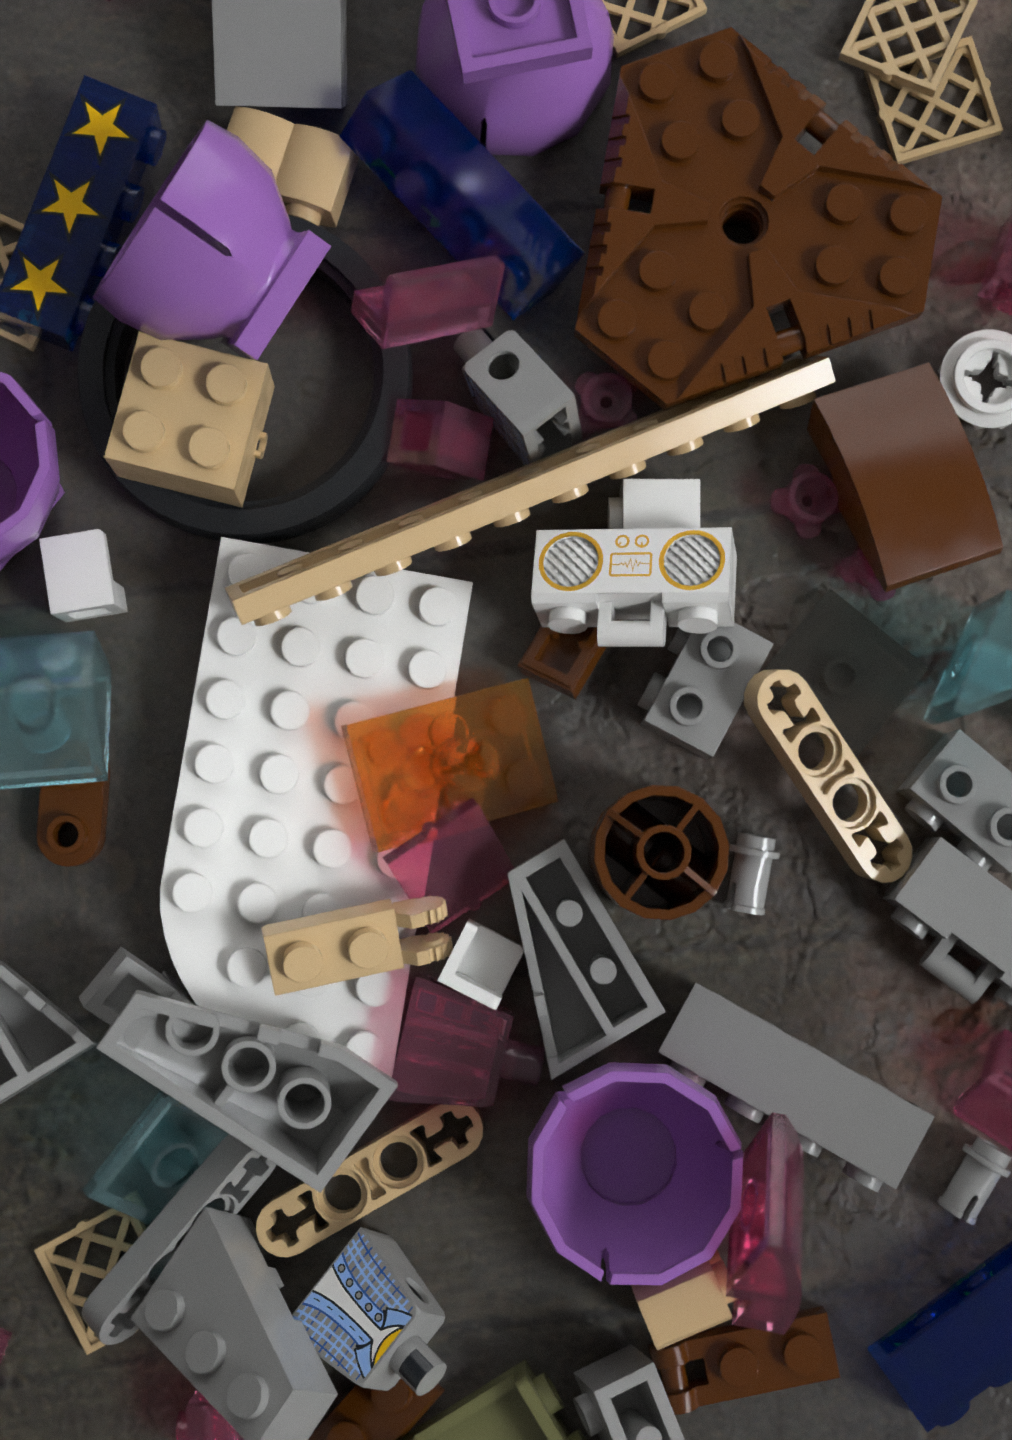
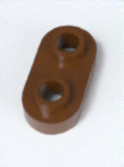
(84, 807)

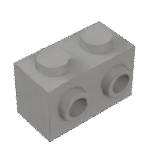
(703, 686)
(967, 797)
(625, 1399)

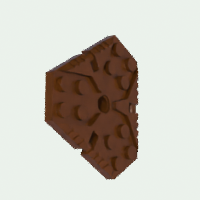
(716, 146)

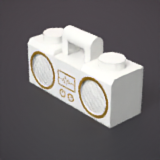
(634, 582)

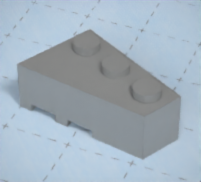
(577, 961)

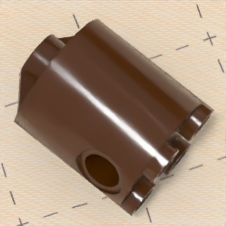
(685, 869)

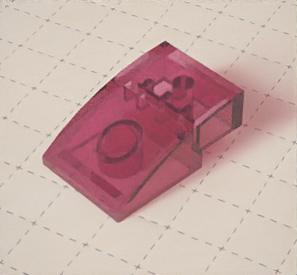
(768, 1231)

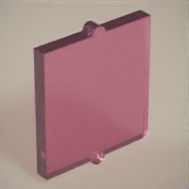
(453, 861)

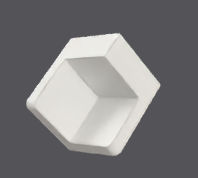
(80, 576)
(481, 964)

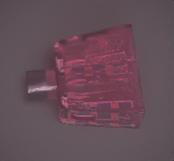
(458, 1049)

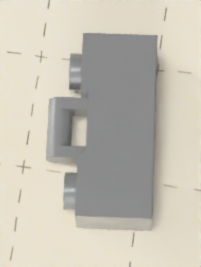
(960, 906)

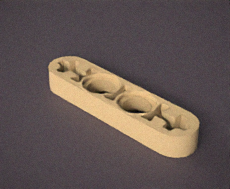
(835, 770)
(375, 1183)

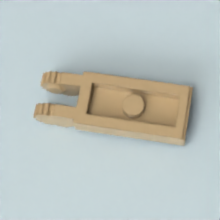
(353, 943)

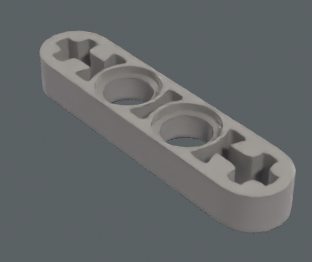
(222, 1183)

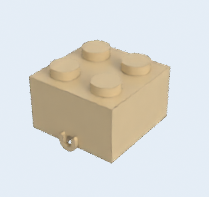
(190, 419)

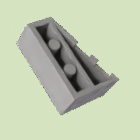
(33, 1035)
(232, 1333)

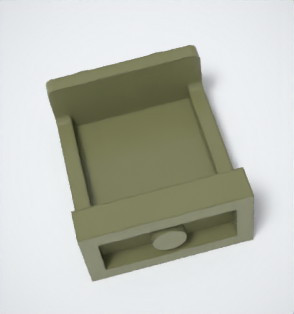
(506, 1408)

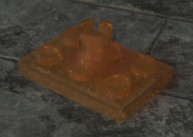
(444, 752)

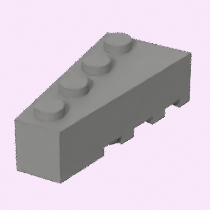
(786, 1076)

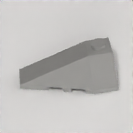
(264, 1085)

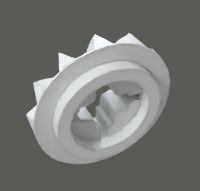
(970, 357)

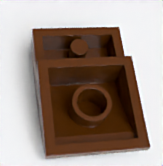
(905, 476)

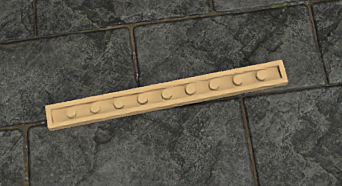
(507, 498)

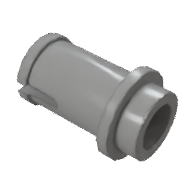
(750, 873)
(975, 1179)

